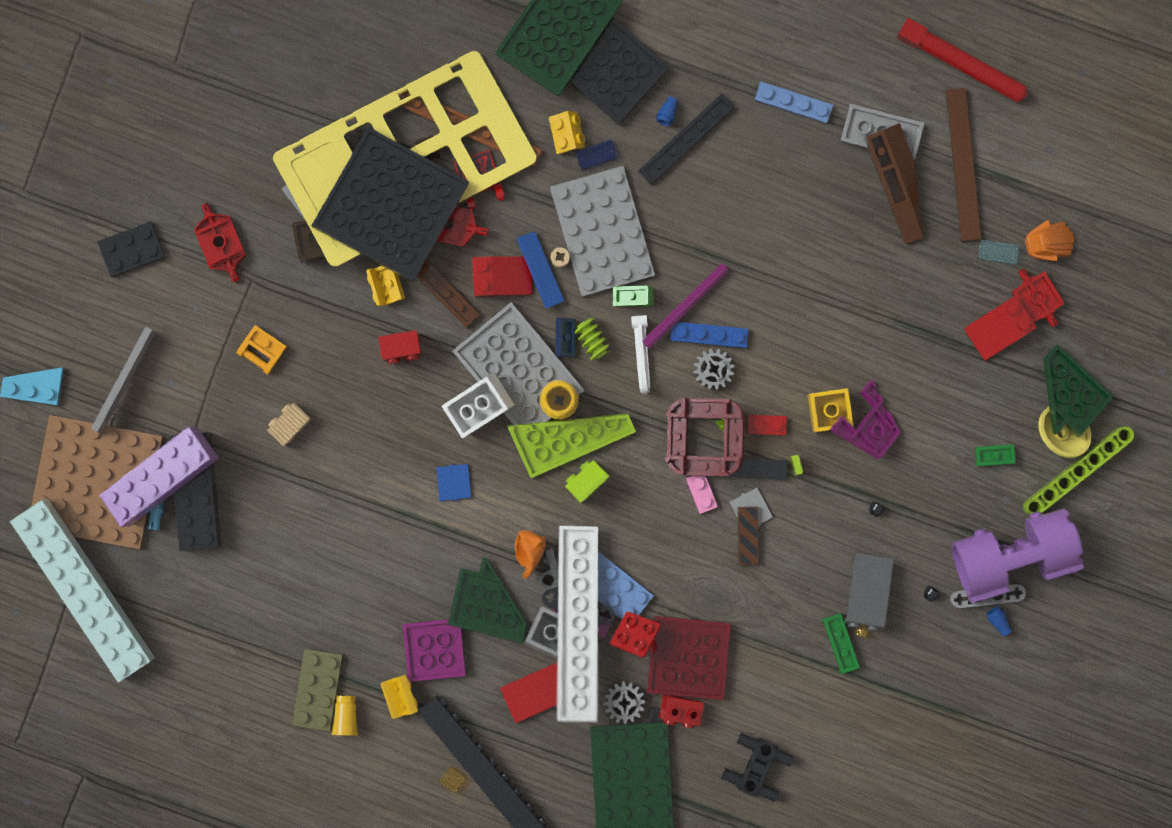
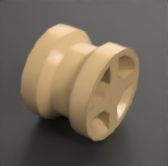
(560, 260)

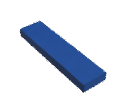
(540, 270)

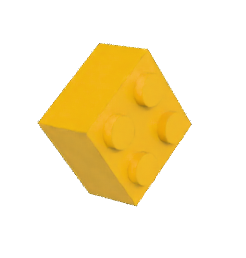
(828, 407)

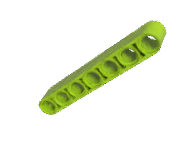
(1087, 468)

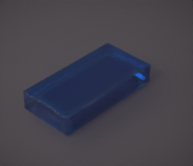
(596, 154)

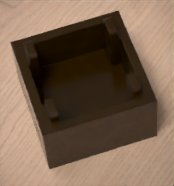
(306, 243)

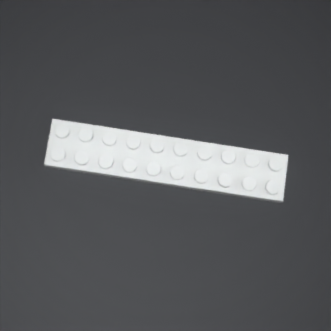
(577, 624)

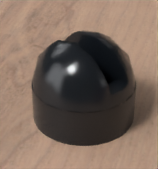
(876, 509)
(931, 593)

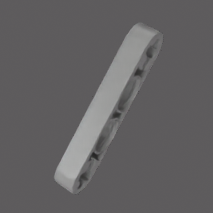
(989, 601)

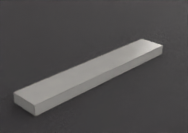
(123, 380)

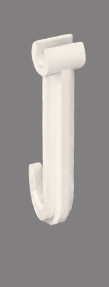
(639, 324)

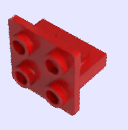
(636, 635)

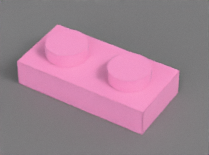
(701, 493)

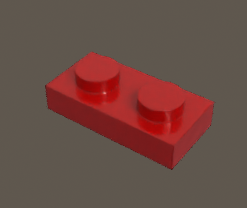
(766, 425)

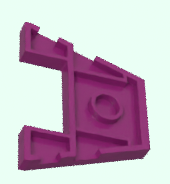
(875, 431)

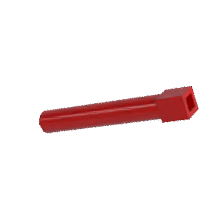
(918, 37)

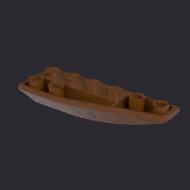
(898, 178)

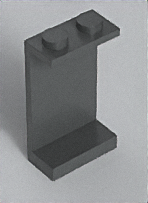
(869, 592)

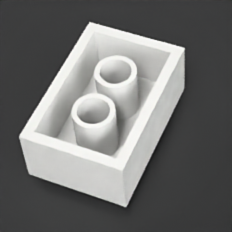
(478, 405)

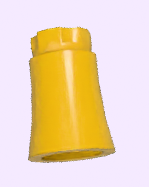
(345, 716)

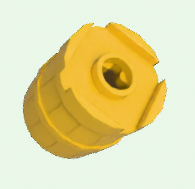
(563, 389)

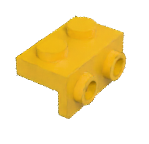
(567, 132)
(385, 286)
(399, 696)

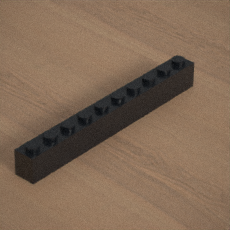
(479, 766)

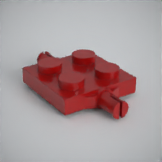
(1038, 297)

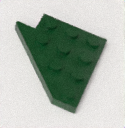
(1072, 393)
(485, 606)

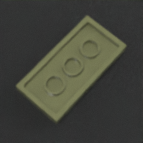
(317, 689)

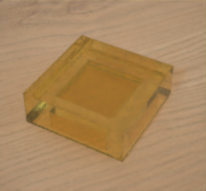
(452, 779)

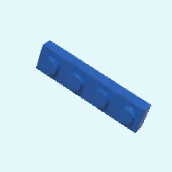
(709, 334)

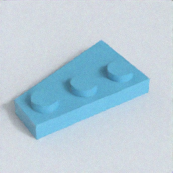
(35, 386)

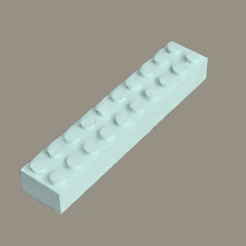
(82, 589)

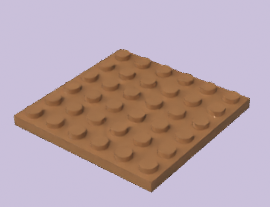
(83, 465)

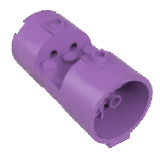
(984, 564)

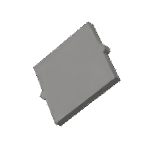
(752, 498)

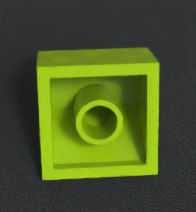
(586, 481)

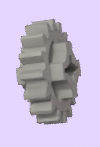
(707, 358)
(615, 702)

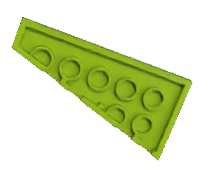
(560, 441)

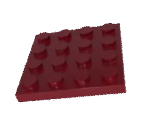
(689, 658)

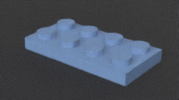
(619, 590)

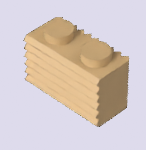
(288, 424)

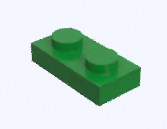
(995, 455)

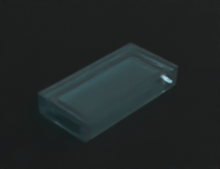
(998, 252)

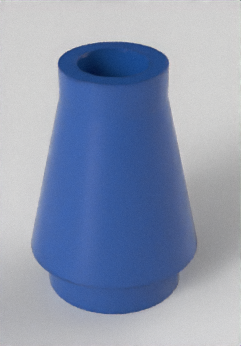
(667, 112)
(998, 619)

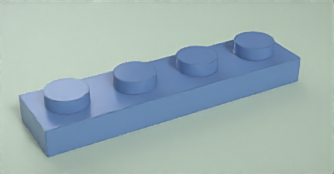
(793, 102)

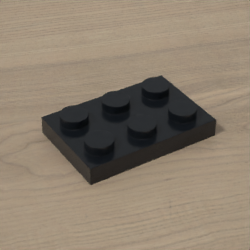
(131, 249)

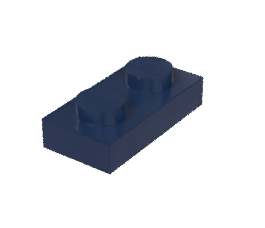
(565, 337)

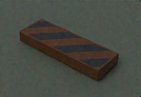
(747, 535)

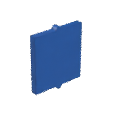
(453, 482)

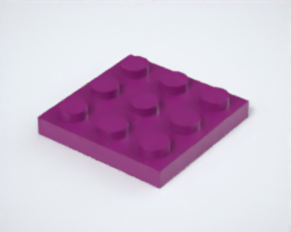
(433, 650)

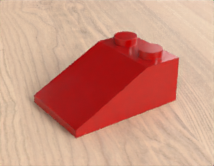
(501, 276)
(1000, 328)

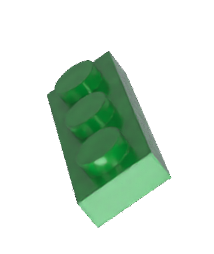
(840, 643)

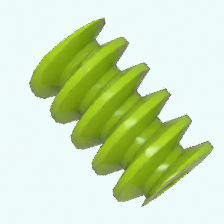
(592, 339)

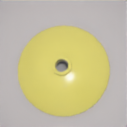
(1065, 441)

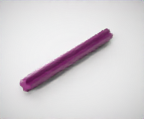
(706, 285)

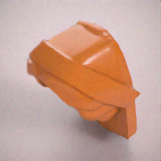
(1049, 241)
(529, 550)

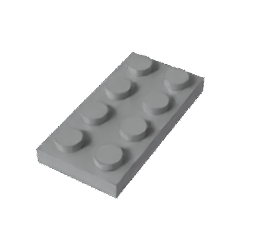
(865, 121)

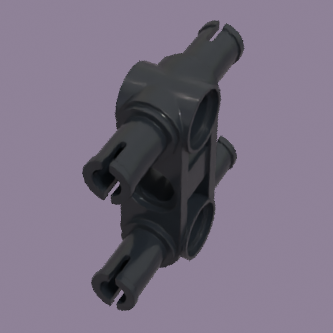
(757, 767)

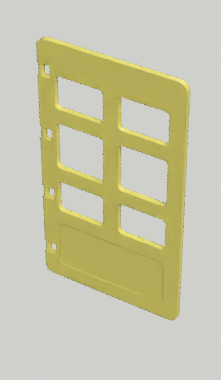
(317, 168)

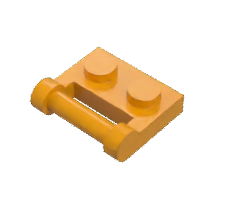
(264, 343)

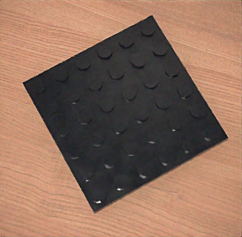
(390, 204)

